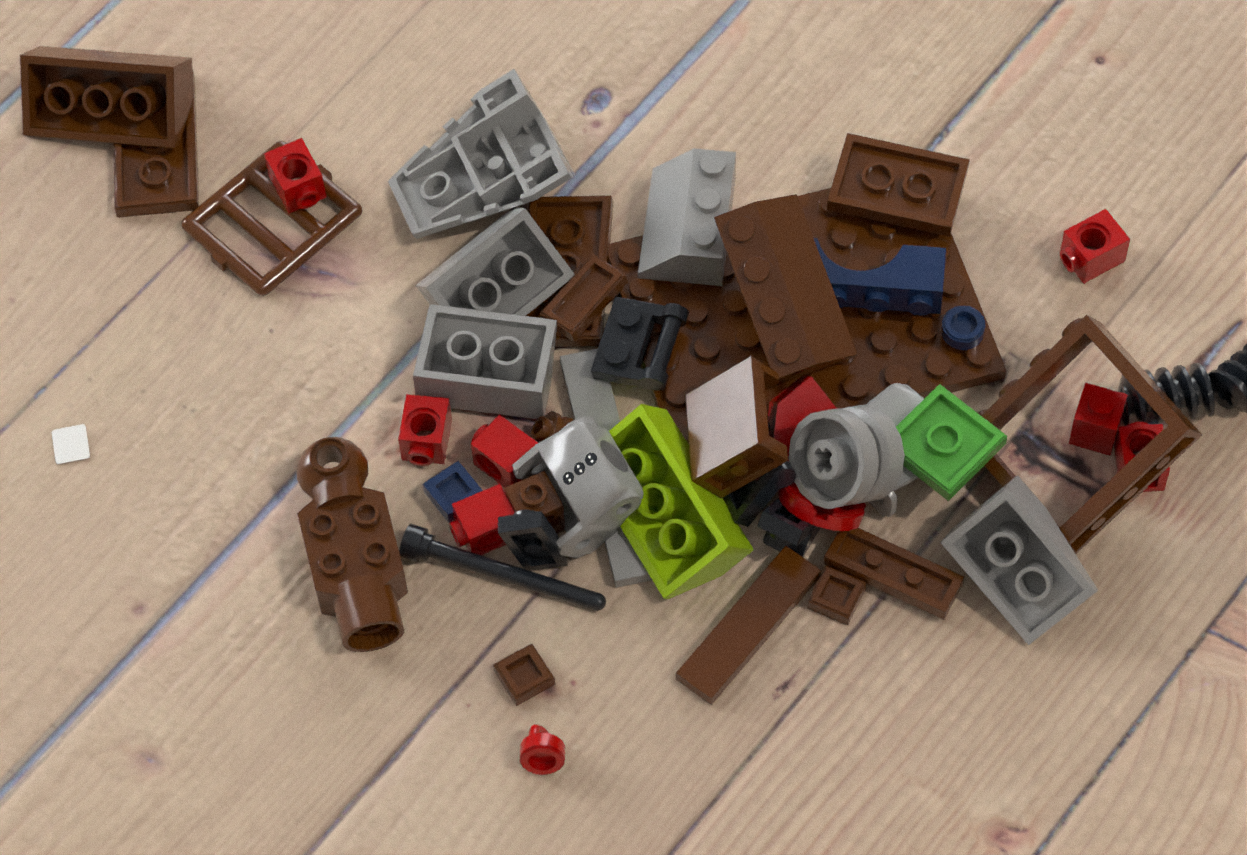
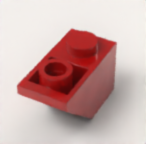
(793, 405)

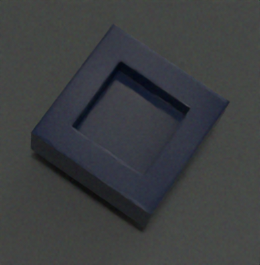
(450, 487)

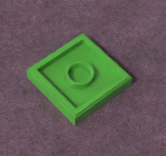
(947, 442)

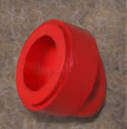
(542, 751)

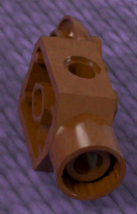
(351, 546)

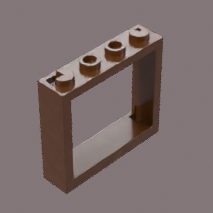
(1140, 470)

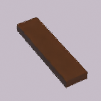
(748, 625)

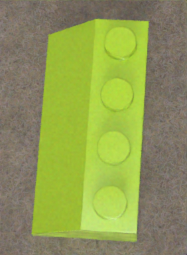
(679, 527)

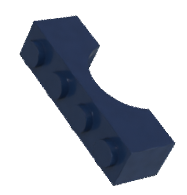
(906, 283)

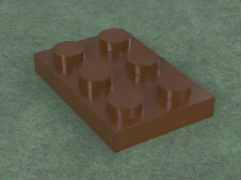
(898, 184)

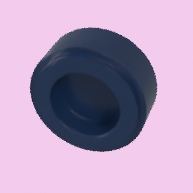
(963, 327)

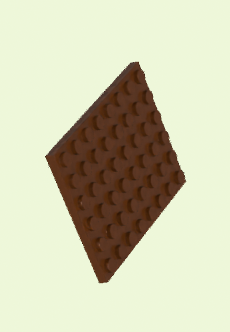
(888, 343)

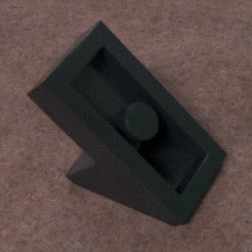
(786, 529)

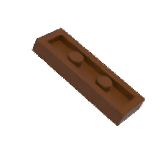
(895, 571)

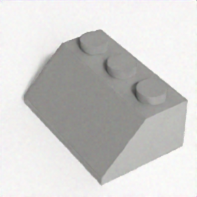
(680, 223)
(500, 270)
(486, 360)

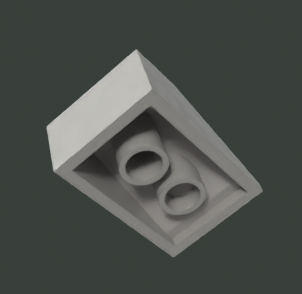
(1020, 560)

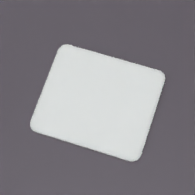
(70, 444)

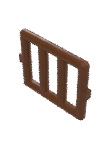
(290, 259)

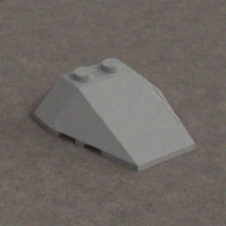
(483, 162)

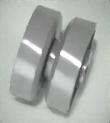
(846, 456)

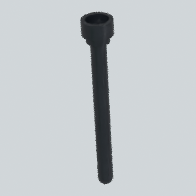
(420, 545)

